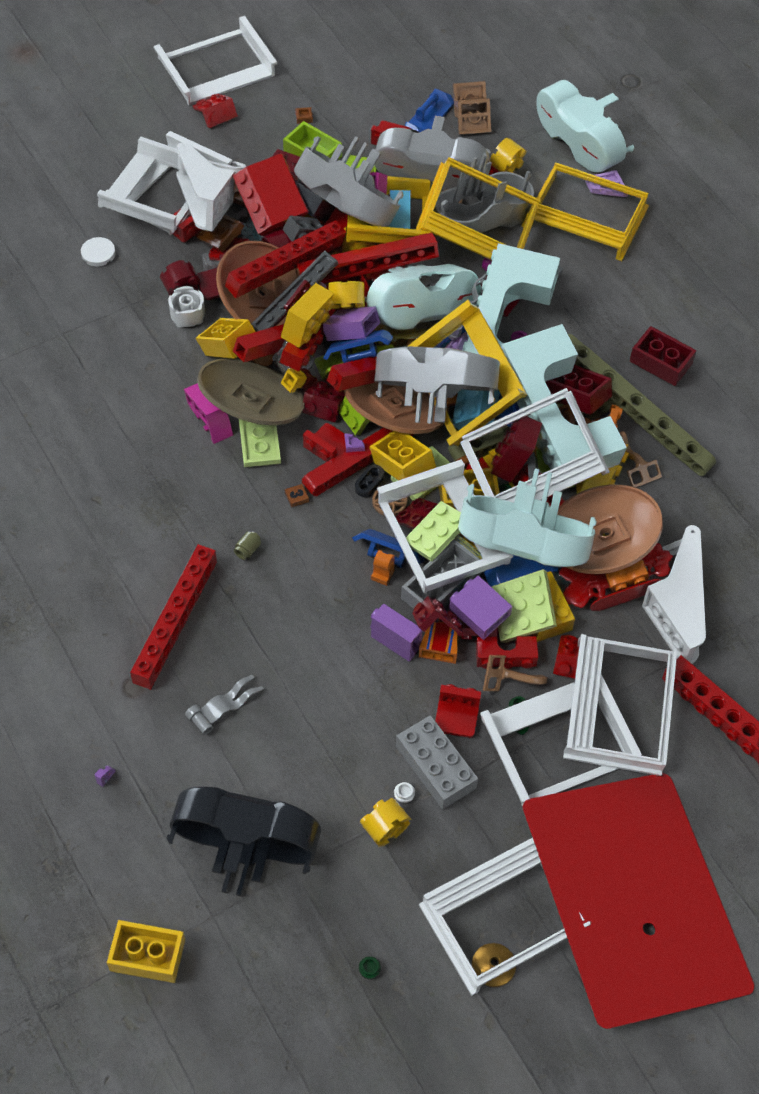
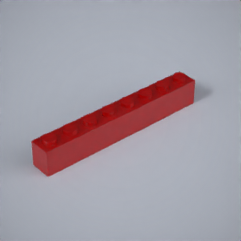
(379, 257)

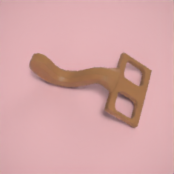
(641, 465)
(502, 673)

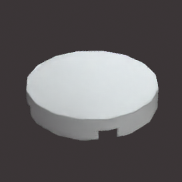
(98, 251)

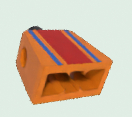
(439, 643)

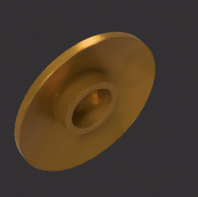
(488, 952)

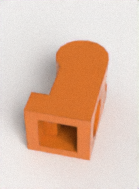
(383, 567)

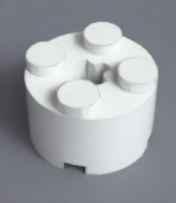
(186, 307)

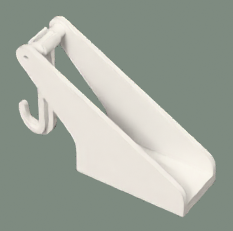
(206, 186)
(678, 600)

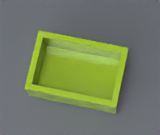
(304, 135)

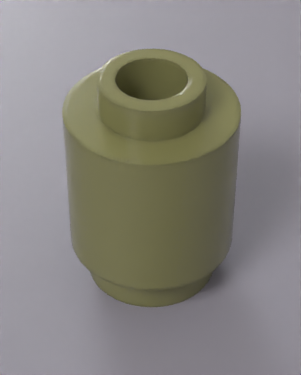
(247, 545)

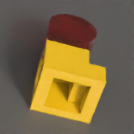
(295, 379)

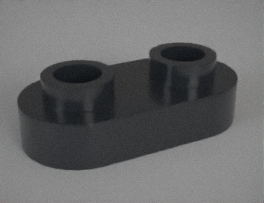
(369, 482)

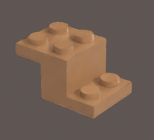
(472, 107)

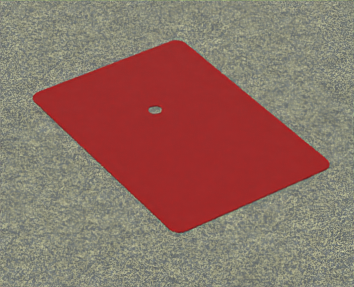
(626, 861)

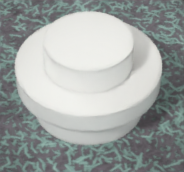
(404, 792)

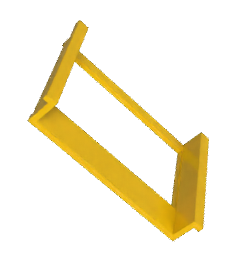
(587, 228)
(361, 231)
(460, 233)
(486, 345)

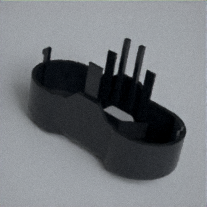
(245, 830)

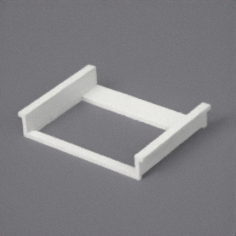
(229, 82)
(158, 170)
(117, 196)
(563, 475)
(456, 485)
(585, 706)
(543, 708)
(470, 886)

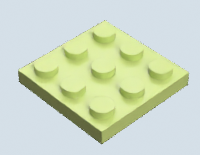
(530, 606)

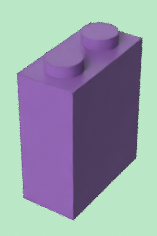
(351, 323)
(480, 607)
(395, 632)

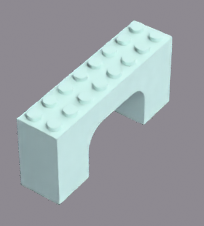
(511, 277)
(543, 358)

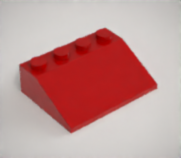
(270, 194)

